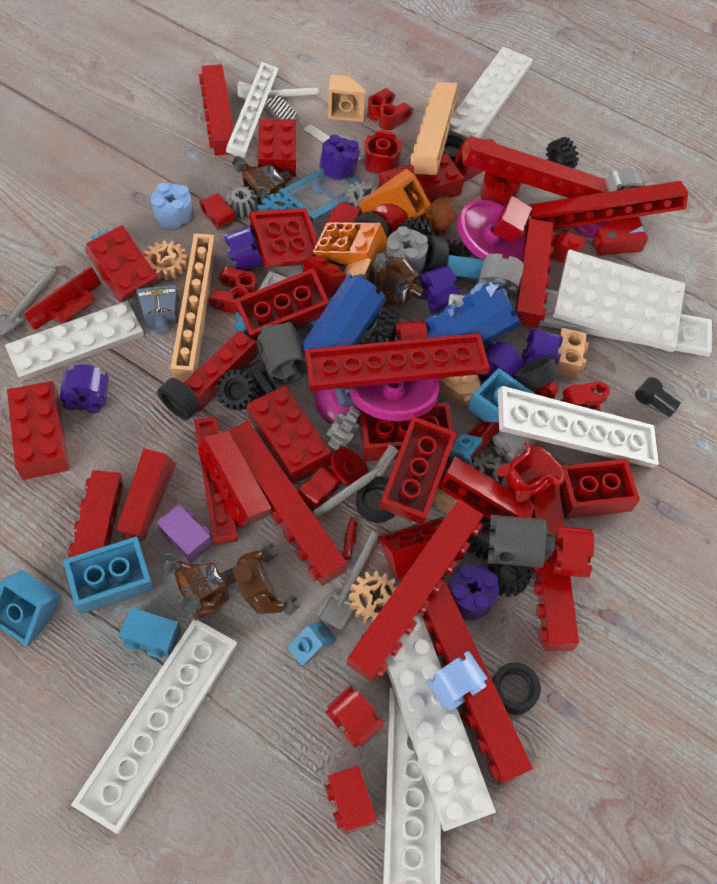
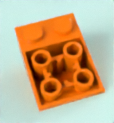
(401, 191)
(351, 242)

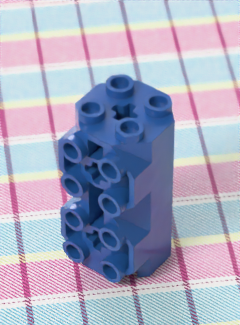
(482, 313)
(347, 315)

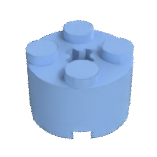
(172, 205)
(457, 680)

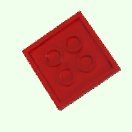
(284, 236)

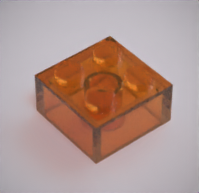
(441, 214)

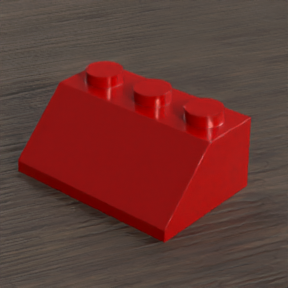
(405, 545)

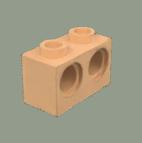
(572, 352)

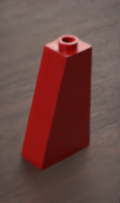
(145, 493)

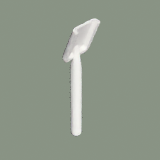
(244, 88)

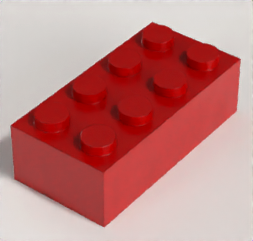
(445, 184)
(293, 300)
(37, 430)
(379, 433)
(288, 434)
(417, 470)

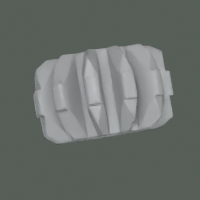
(242, 201)

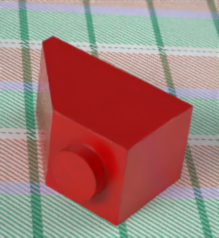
(565, 242)

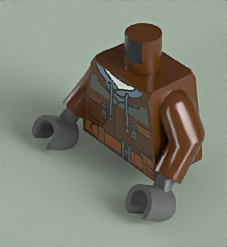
(262, 180)
(397, 280)
(200, 585)
(256, 585)

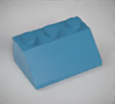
(107, 575)

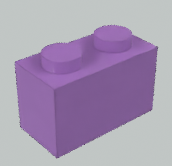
(185, 533)

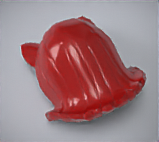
(531, 472)

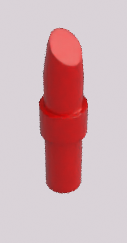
(349, 539)

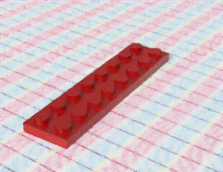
(396, 361)

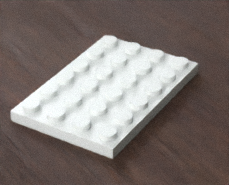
(620, 300)

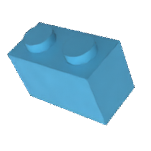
(149, 633)

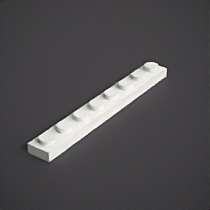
(252, 110)

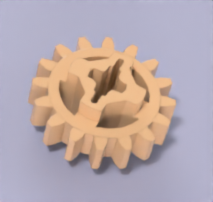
(167, 259)
(366, 593)

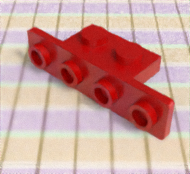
(65, 300)

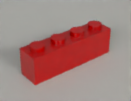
(232, 356)
(233, 478)
(481, 491)
(97, 512)

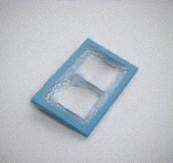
(318, 193)

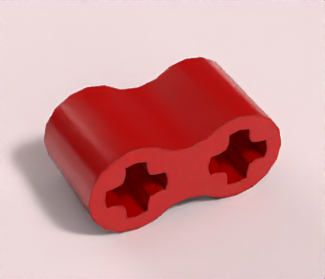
(217, 210)
(320, 487)

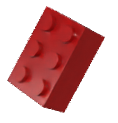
(277, 144)
(121, 263)
(598, 489)

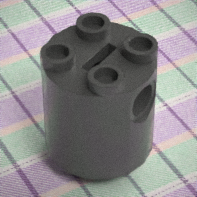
(282, 353)
(520, 541)

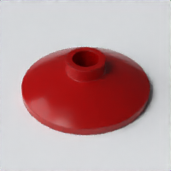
(392, 215)
(348, 465)

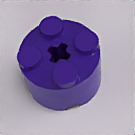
(339, 157)
(243, 248)
(438, 286)
(542, 345)
(502, 356)
(84, 388)
(480, 581)

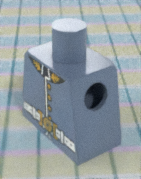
(159, 306)

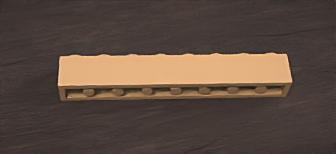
(434, 129)
(194, 307)

